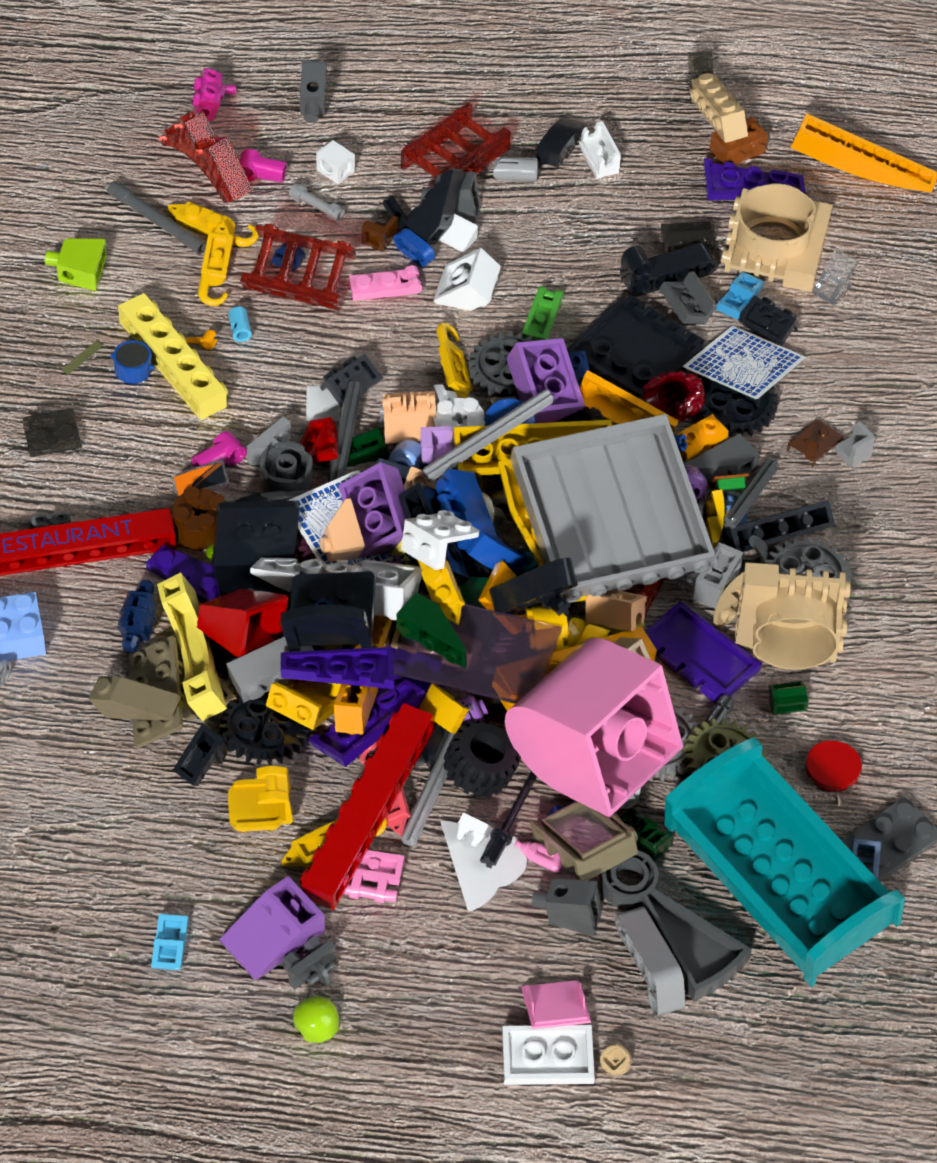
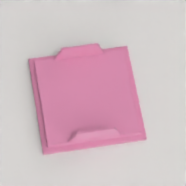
(555, 1004)

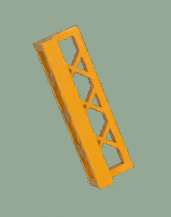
(616, 403)

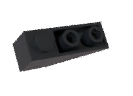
(437, 210)

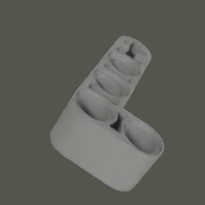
(653, 960)

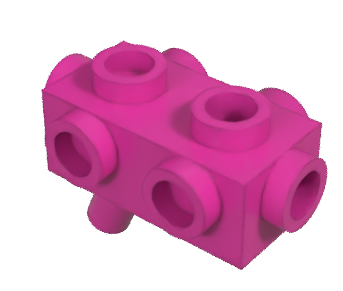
(209, 92)

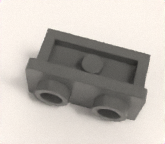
(689, 299)

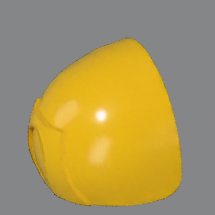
(580, 630)

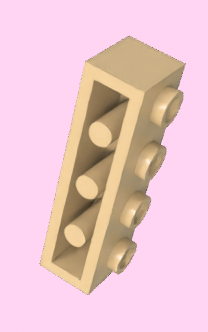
(719, 107)

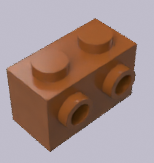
(740, 149)

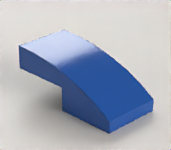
(491, 550)

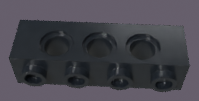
(423, 500)
(781, 526)

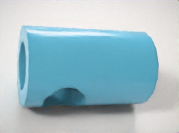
(239, 324)

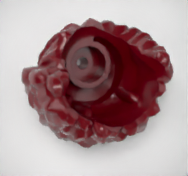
(675, 394)

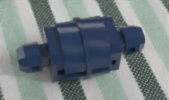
(138, 616)

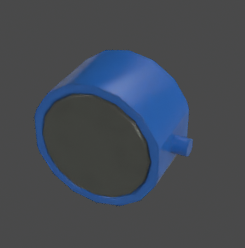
(132, 361)

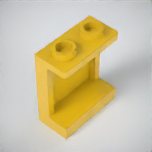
(304, 701)

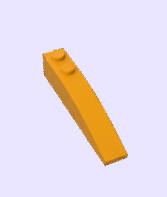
(860, 156)
(356, 702)

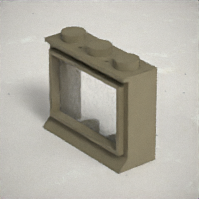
(586, 839)

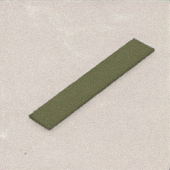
(82, 357)

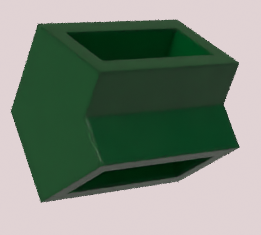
(788, 697)

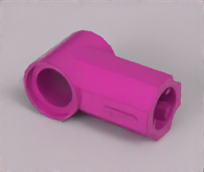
(259, 167)
(225, 448)

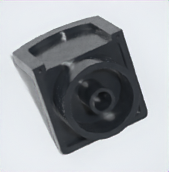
(250, 531)
(330, 626)

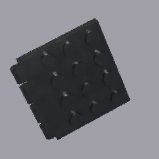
(635, 345)

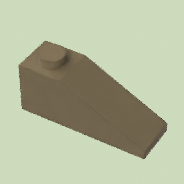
(132, 700)

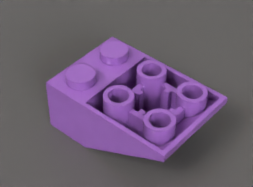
(273, 928)

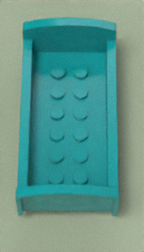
(780, 859)

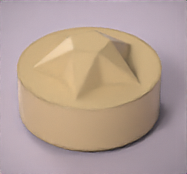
(615, 1060)

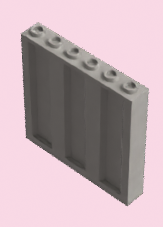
(614, 506)

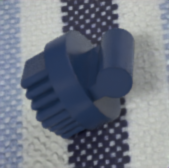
(279, 254)

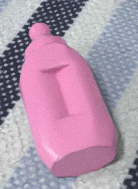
(537, 853)

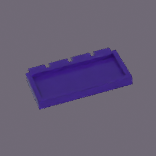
(701, 652)

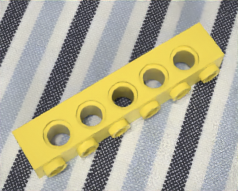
(173, 356)

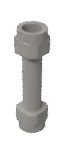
(333, 212)

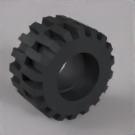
(471, 772)

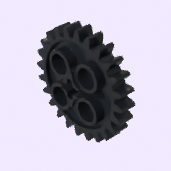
(736, 410)
(244, 723)

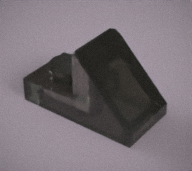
(698, 64)

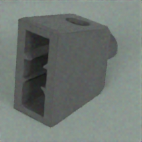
(313, 97)
(468, 200)
(571, 905)

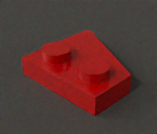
(321, 440)

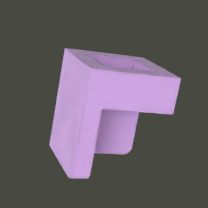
(435, 442)

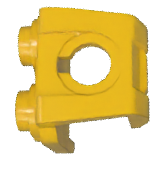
(261, 801)

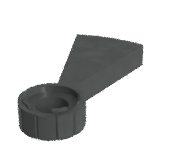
(701, 949)

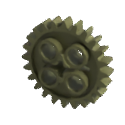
(699, 744)

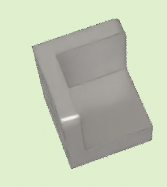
(857, 447)

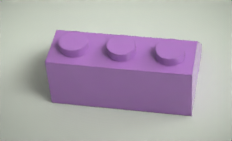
(542, 367)
(377, 507)

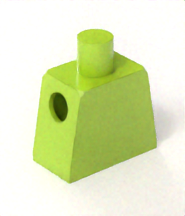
(79, 262)

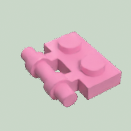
(378, 868)

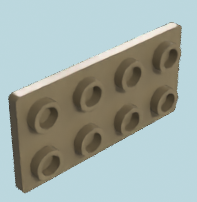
(160, 668)

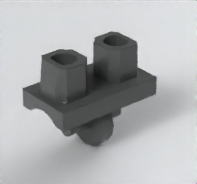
(313, 967)

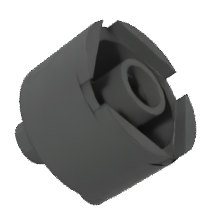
(286, 468)

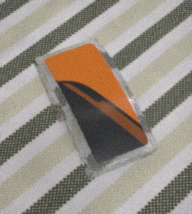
(206, 476)

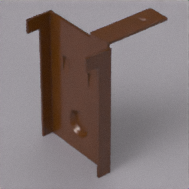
(815, 441)

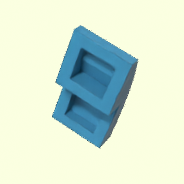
(739, 295)

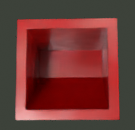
(243, 620)

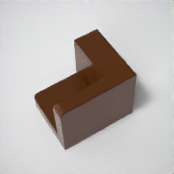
(378, 234)

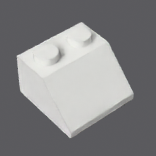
(468, 281)

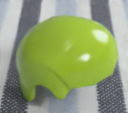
(316, 1019)

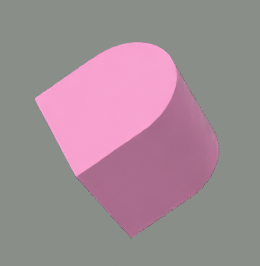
(597, 725)

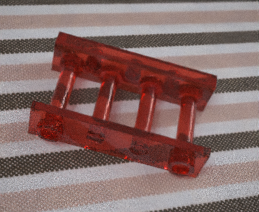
(477, 156)
(305, 290)

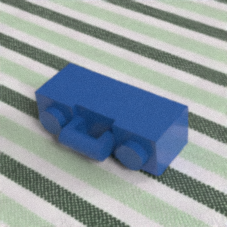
(463, 497)

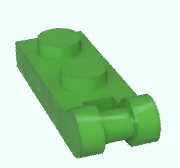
(543, 314)

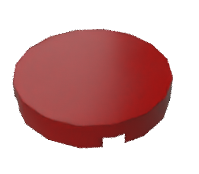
(833, 766)

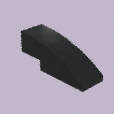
(559, 141)

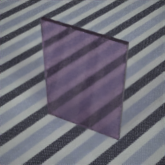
(503, 655)

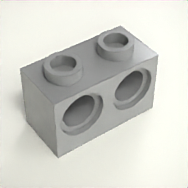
(716, 579)

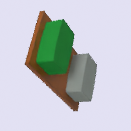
(729, 482)

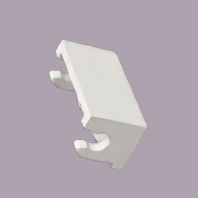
(600, 151)

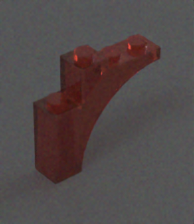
(211, 154)

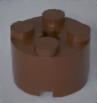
(196, 517)

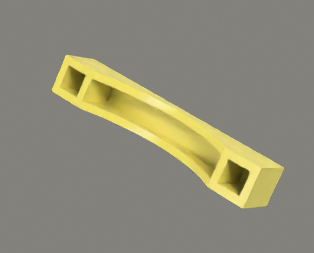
(201, 676)

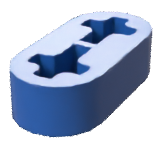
(414, 247)

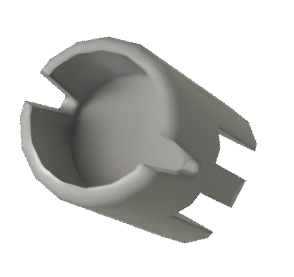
(516, 169)

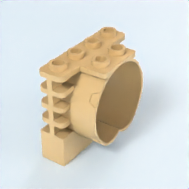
(790, 260)
(791, 616)

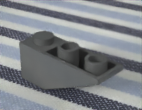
(729, 458)

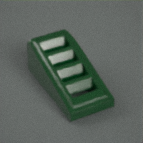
(375, 448)
(663, 837)

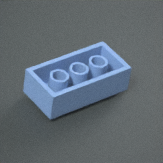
(20, 627)

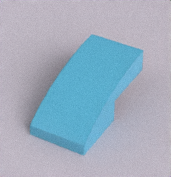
(169, 942)

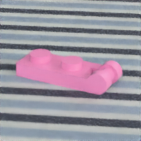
(385, 284)

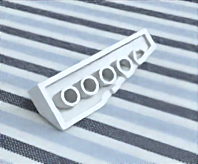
(393, 581)

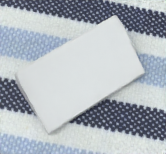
(460, 234)

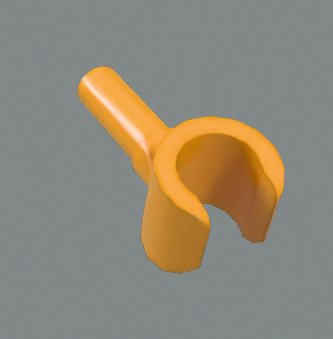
(206, 341)

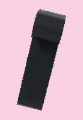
(647, 275)
(533, 587)

